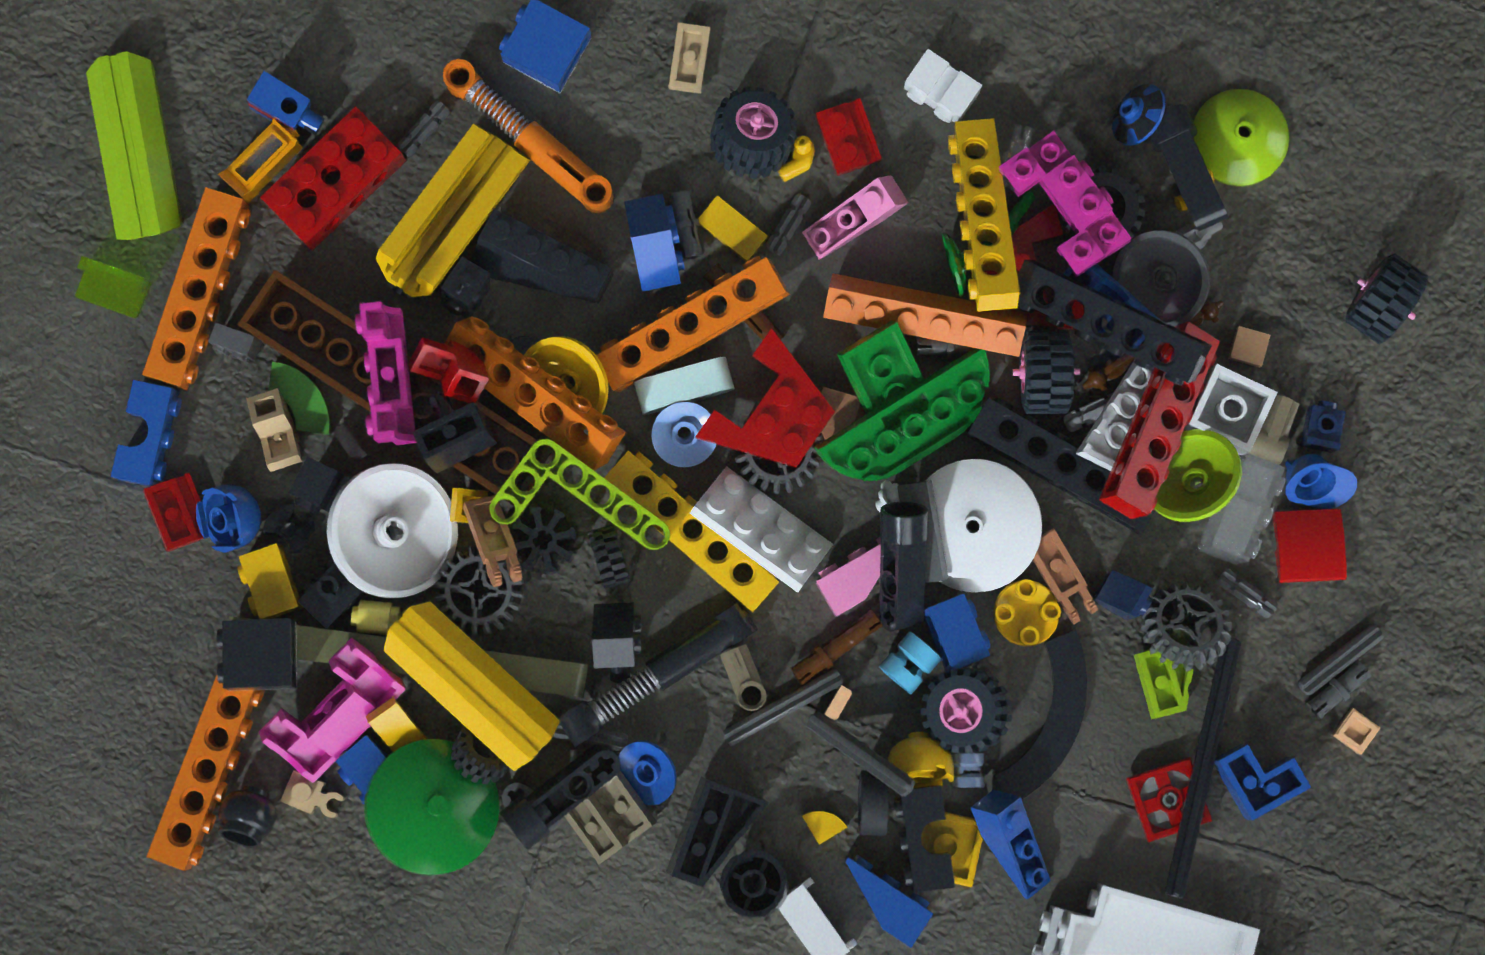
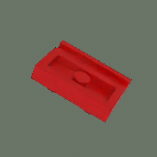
(848, 137)
(174, 511)

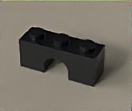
(925, 869)

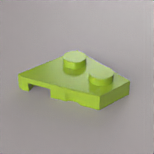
(1163, 687)

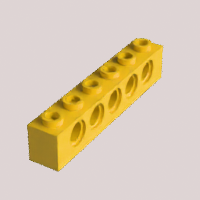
(980, 140)
(749, 593)

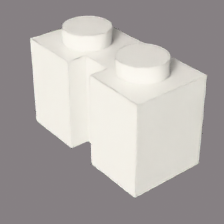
(941, 87)

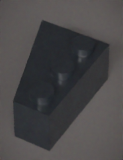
(711, 829)

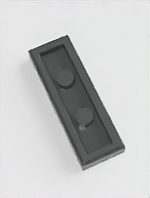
(935, 559)

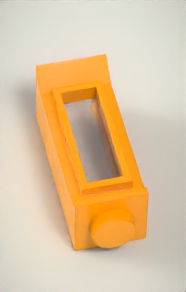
(262, 160)

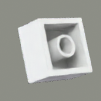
(1232, 407)

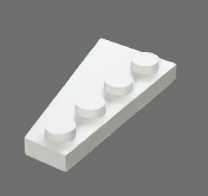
(1111, 427)

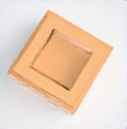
(1249, 346)
(838, 703)
(1356, 731)

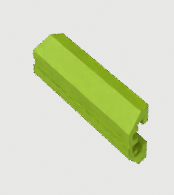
(133, 146)

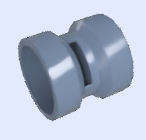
(971, 762)

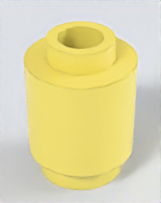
(374, 617)

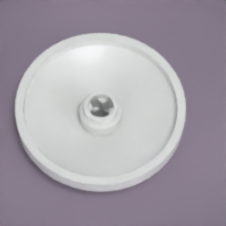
(1007, 521)
(419, 527)

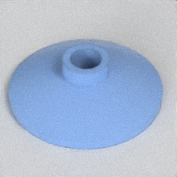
(672, 447)

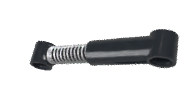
(660, 672)

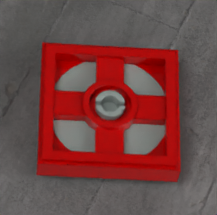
(1161, 796)

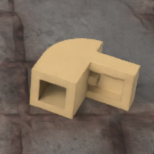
(275, 428)

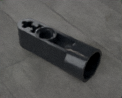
(1177, 142)
(902, 564)
(530, 816)

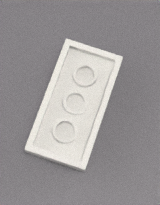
(761, 529)

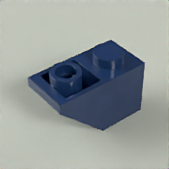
(1123, 595)

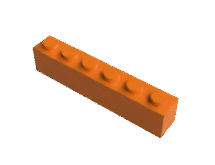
(925, 314)

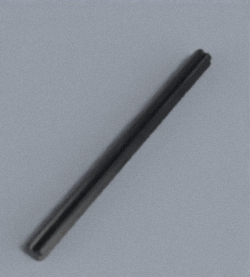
(1202, 771)

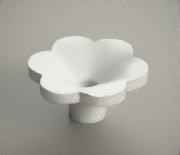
(887, 494)

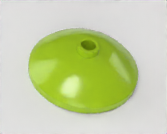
(1237, 158)
(1203, 459)

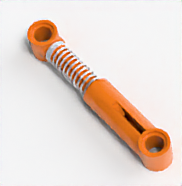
(530, 138)

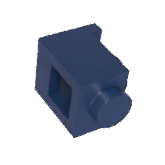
(1314, 435)

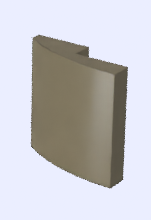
(610, 818)

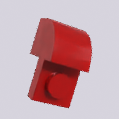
(452, 364)

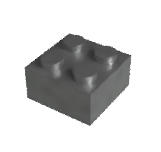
(229, 340)

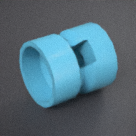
(919, 654)

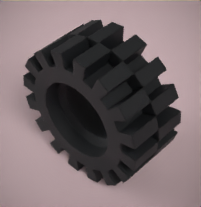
(609, 556)
(474, 763)

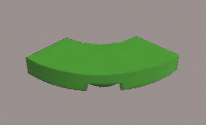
(303, 398)

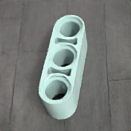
(684, 384)

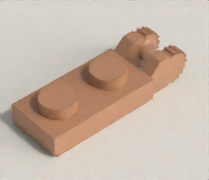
(492, 539)
(1062, 574)

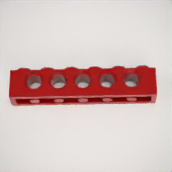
(1146, 429)

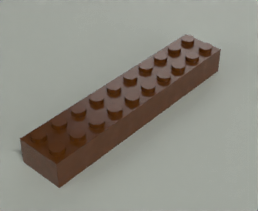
(333, 351)

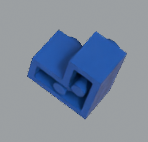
(652, 237)
(1257, 789)

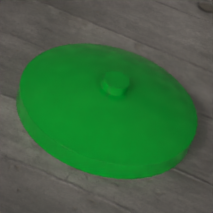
(427, 812)

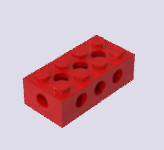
(328, 157)

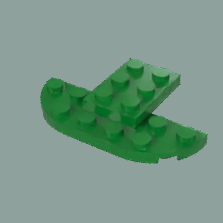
(903, 410)

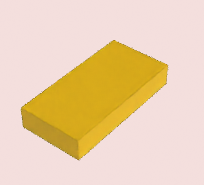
(732, 229)
(394, 725)

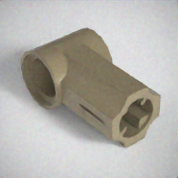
(1273, 437)
(743, 674)

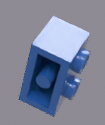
(956, 633)

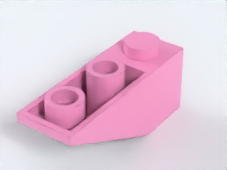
(855, 216)
(852, 582)

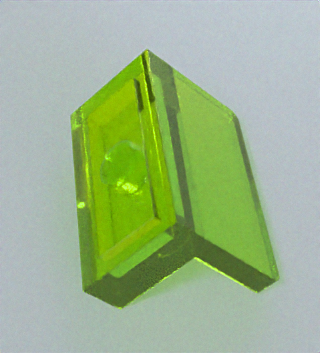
(111, 287)

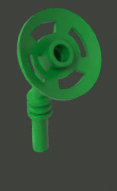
(956, 258)

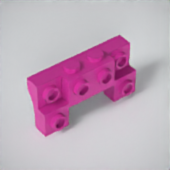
(1076, 198)
(389, 370)
(338, 718)

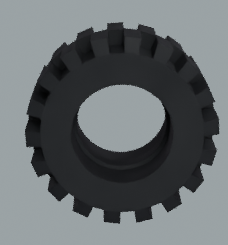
(1124, 196)

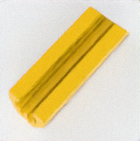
(449, 212)
(470, 684)

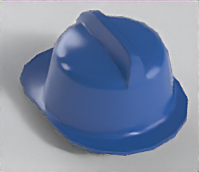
(1318, 483)

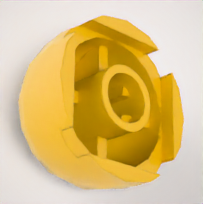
(923, 760)

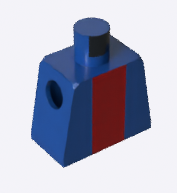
(272, 96)

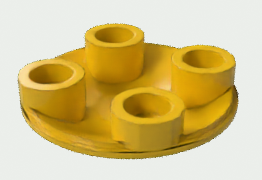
(1026, 613)

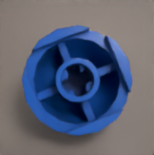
(228, 517)

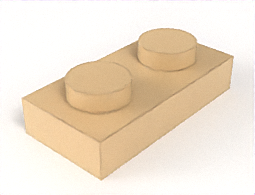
(689, 58)

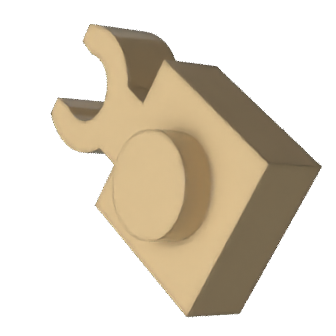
(307, 795)

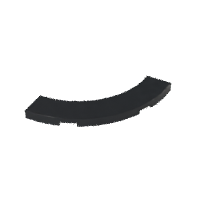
(1062, 721)

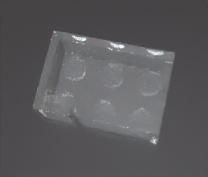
(1235, 528)

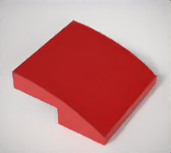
(1310, 545)

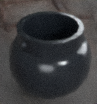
(246, 816)

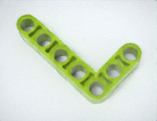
(580, 490)

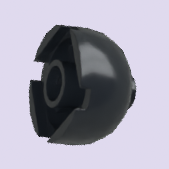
(754, 884)

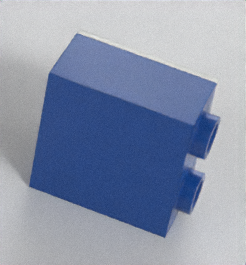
(545, 44)

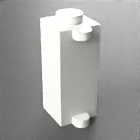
(812, 924)

